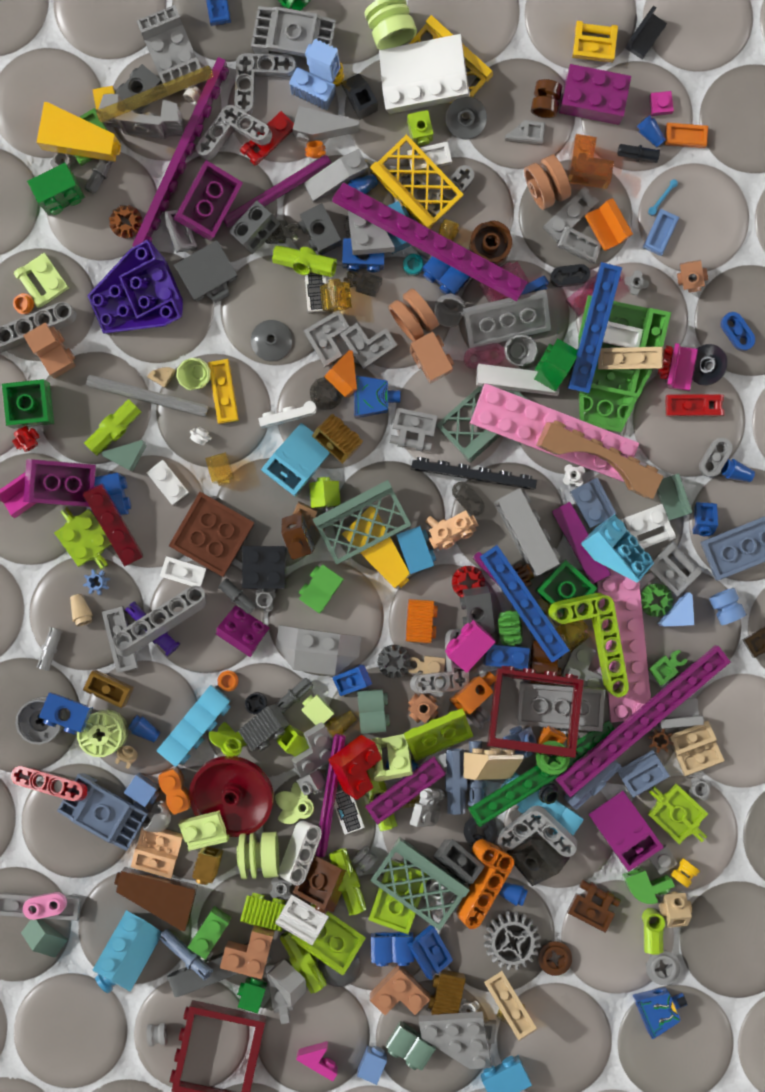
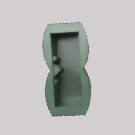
(371, 710)
(409, 1045)

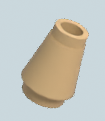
(80, 611)

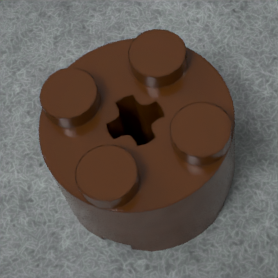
(491, 232)

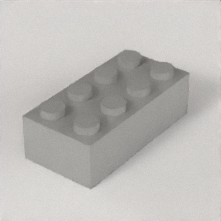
(526, 532)

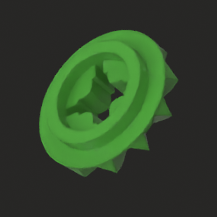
(647, 598)
(553, 768)

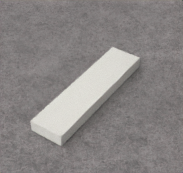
(511, 379)

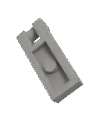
(570, 214)

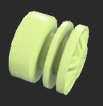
(390, 23)
(115, 731)
(258, 855)

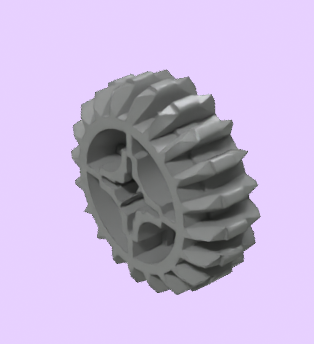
(519, 937)

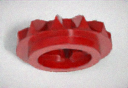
(667, 359)
(460, 576)

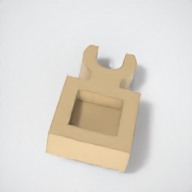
(430, 665)

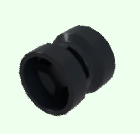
(253, 704)

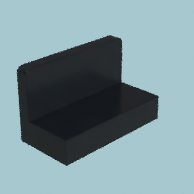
(646, 34)

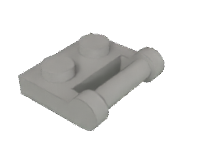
(670, 574)

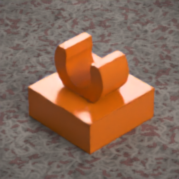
(551, 734)

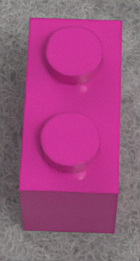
(469, 646)

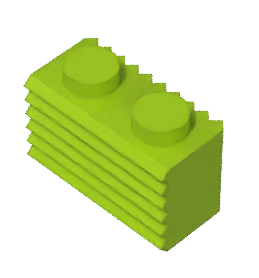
(262, 912)

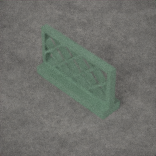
(484, 438)
(354, 505)
(434, 871)

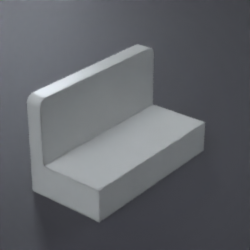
(684, 715)

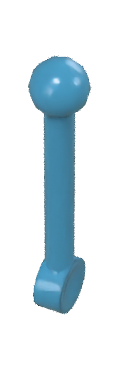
(652, 210)

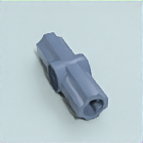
(455, 782)
(593, 786)

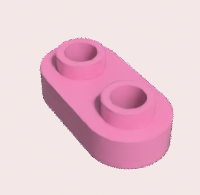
(44, 906)

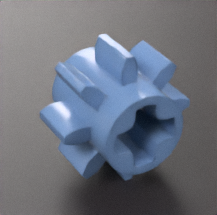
(91, 584)

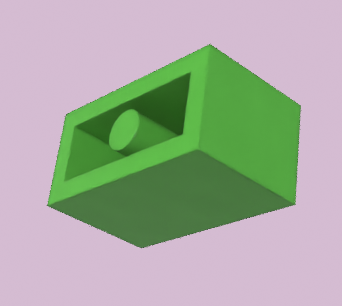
(209, 932)

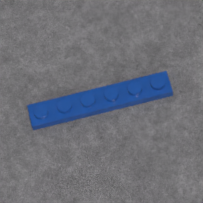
(595, 327)
(524, 603)

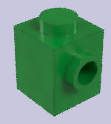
(251, 994)

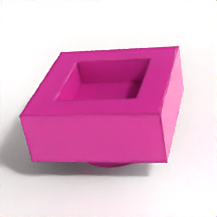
(661, 103)

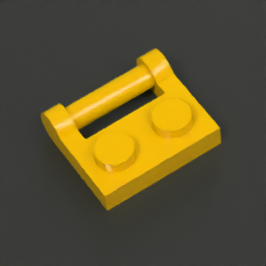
(594, 47)

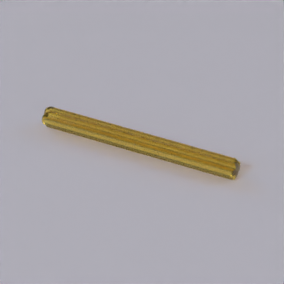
(154, 94)

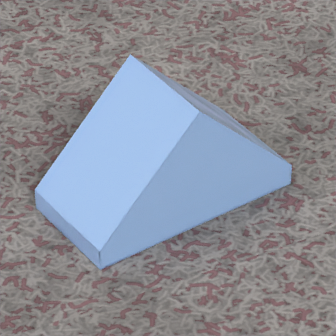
(680, 613)

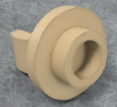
(126, 754)

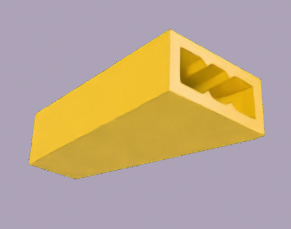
(72, 135)
(383, 555)

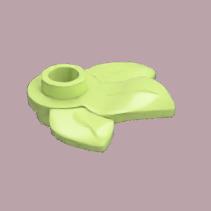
(290, 804)

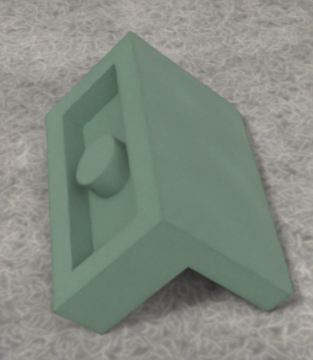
(673, 497)

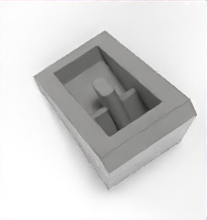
(288, 982)

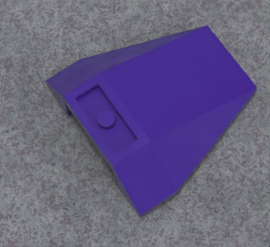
(137, 293)

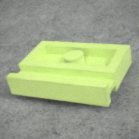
(203, 830)

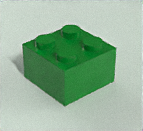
(56, 189)
(27, 403)
(563, 584)

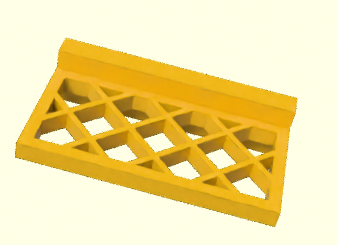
(472, 62)
(400, 191)

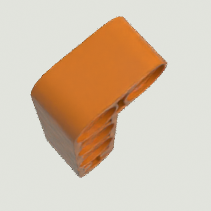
(487, 884)

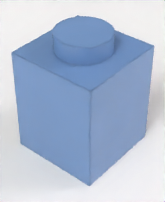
(142, 790)
(372, 1064)

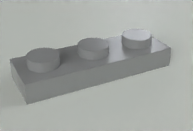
(115, 621)

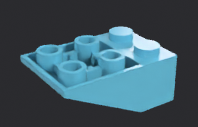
(296, 460)
(618, 549)

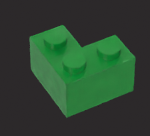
(555, 364)

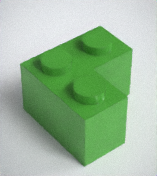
(321, 589)

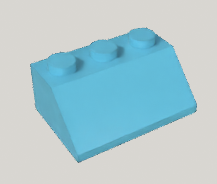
(127, 951)

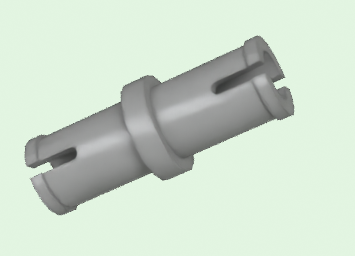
(49, 649)

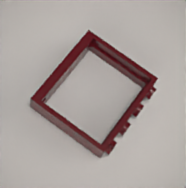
(548, 677)
(221, 1013)

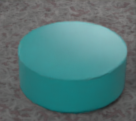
(413, 264)

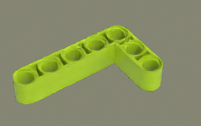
(602, 636)

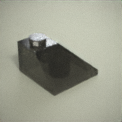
(537, 860)

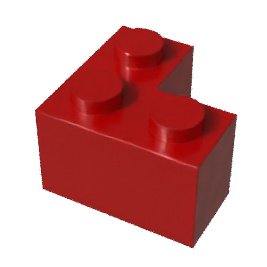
(352, 763)

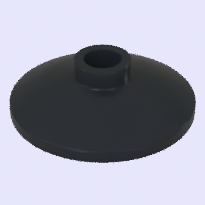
(710, 354)

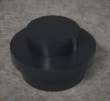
(548, 793)

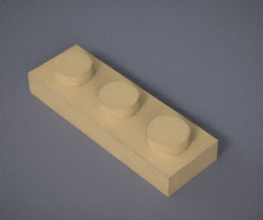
(631, 358)
(510, 1006)

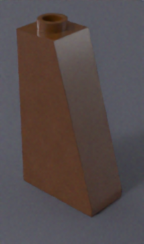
(161, 896)

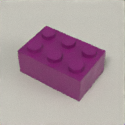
(595, 94)
(208, 200)
(58, 482)

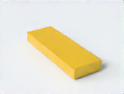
(223, 391)

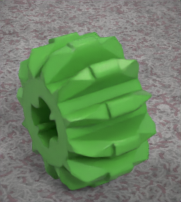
(510, 628)

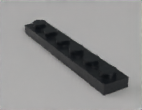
(483, 474)

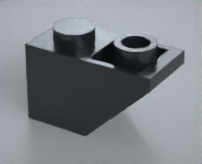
(360, 96)

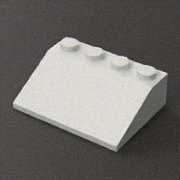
(423, 74)

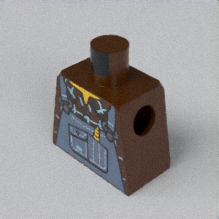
(297, 538)

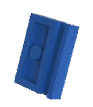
(430, 952)

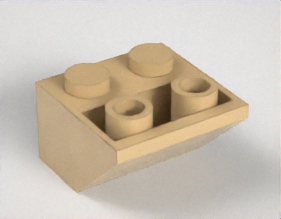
(491, 763)

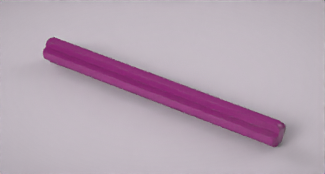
(279, 189)
(329, 799)

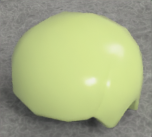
(193, 373)

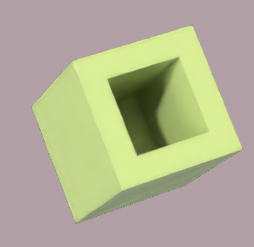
(317, 709)

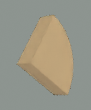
(162, 376)

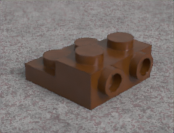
(321, 885)

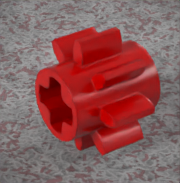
(26, 438)

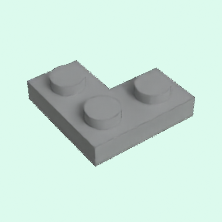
(322, 336)
(368, 350)
(578, 665)
(318, 752)

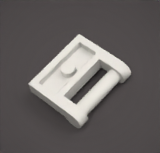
(647, 521)

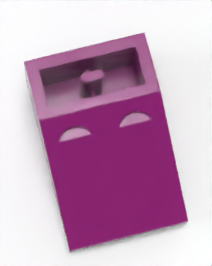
(625, 831)

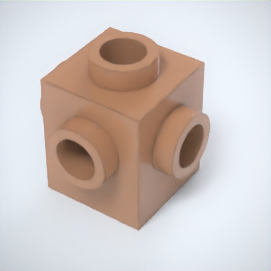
(692, 267)
(422, 699)

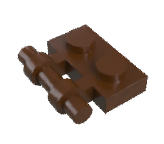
(591, 912)

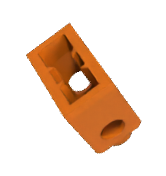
(468, 698)

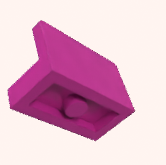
(682, 368)
(13, 495)

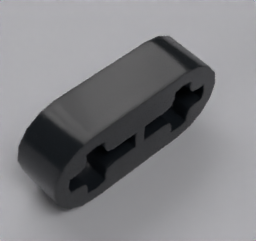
(570, 280)

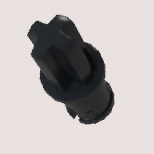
(638, 153)

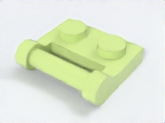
(46, 275)
(398, 757)

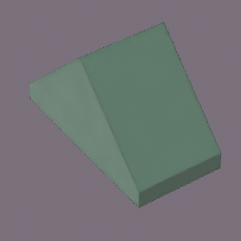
(126, 455)
(43, 938)

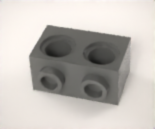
(254, 227)

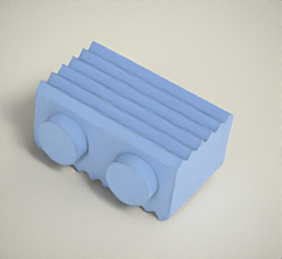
(323, 60)
(312, 88)

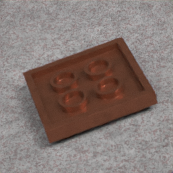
(211, 534)

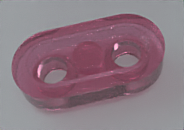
(483, 355)

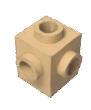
(676, 909)

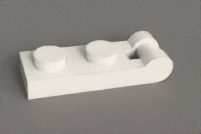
(289, 414)

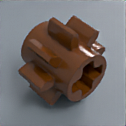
(524, 573)
(655, 743)

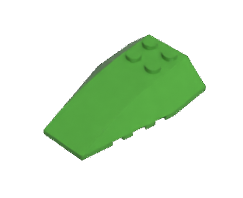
(617, 390)

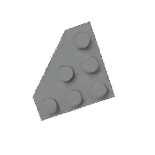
(458, 1036)

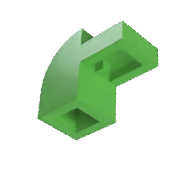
(644, 889)

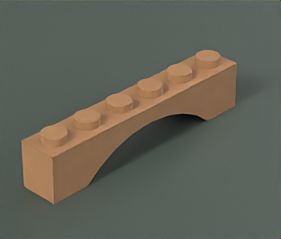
(637, 478)

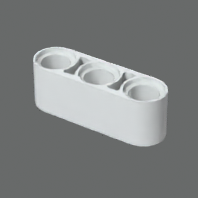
(300, 852)

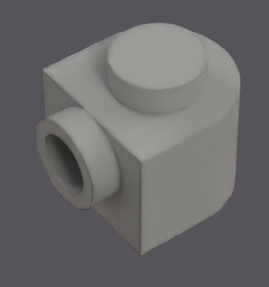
(312, 782)

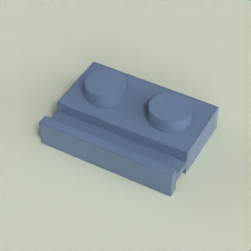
(593, 502)
(643, 774)

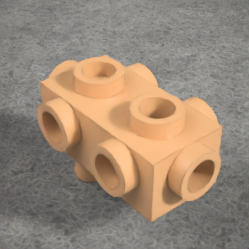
(450, 531)

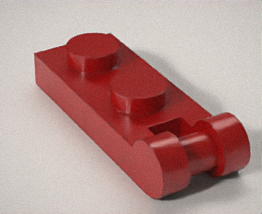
(280, 127)
(694, 405)

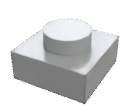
(663, 860)

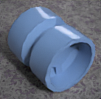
(727, 606)

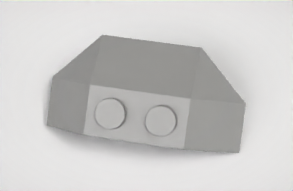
(317, 650)

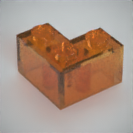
(585, 168)

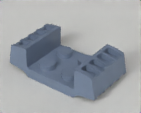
(104, 813)

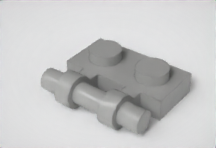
(416, 423)
(427, 810)

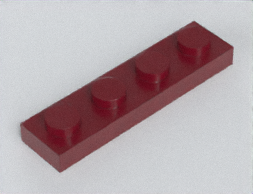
(113, 524)

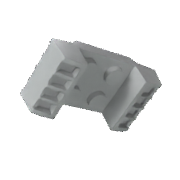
(289, 30)
(168, 44)
(147, 125)

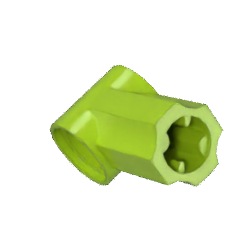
(653, 932)

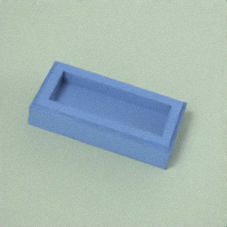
(660, 232)

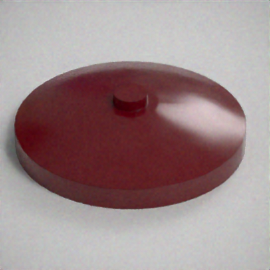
(236, 790)

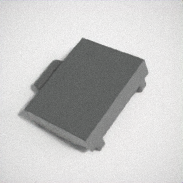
(206, 272)

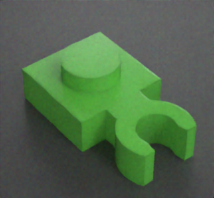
(665, 668)

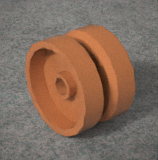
(547, 182)
(413, 315)

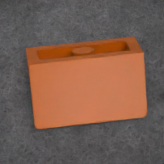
(609, 225)

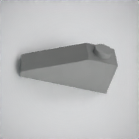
(319, 125)
(331, 178)

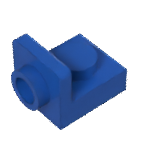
(705, 519)

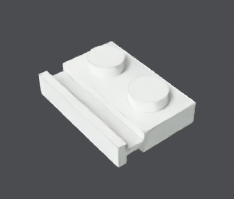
(302, 920)

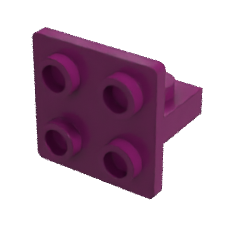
(242, 630)

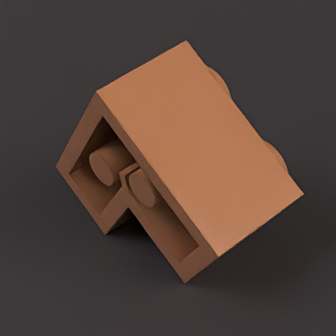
(49, 347)
(430, 357)
(249, 958)
(396, 987)

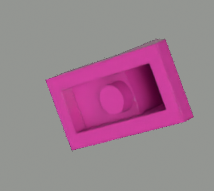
(312, 1058)

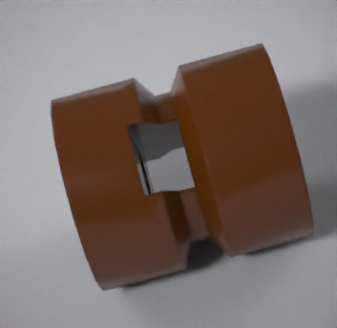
(546, 98)

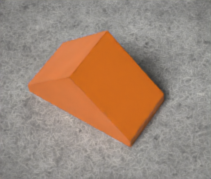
(343, 375)

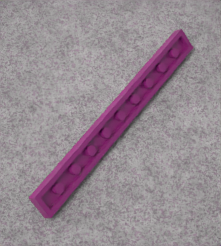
(185, 147)
(429, 241)
(642, 721)

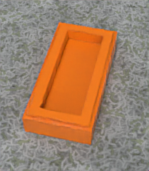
(686, 135)

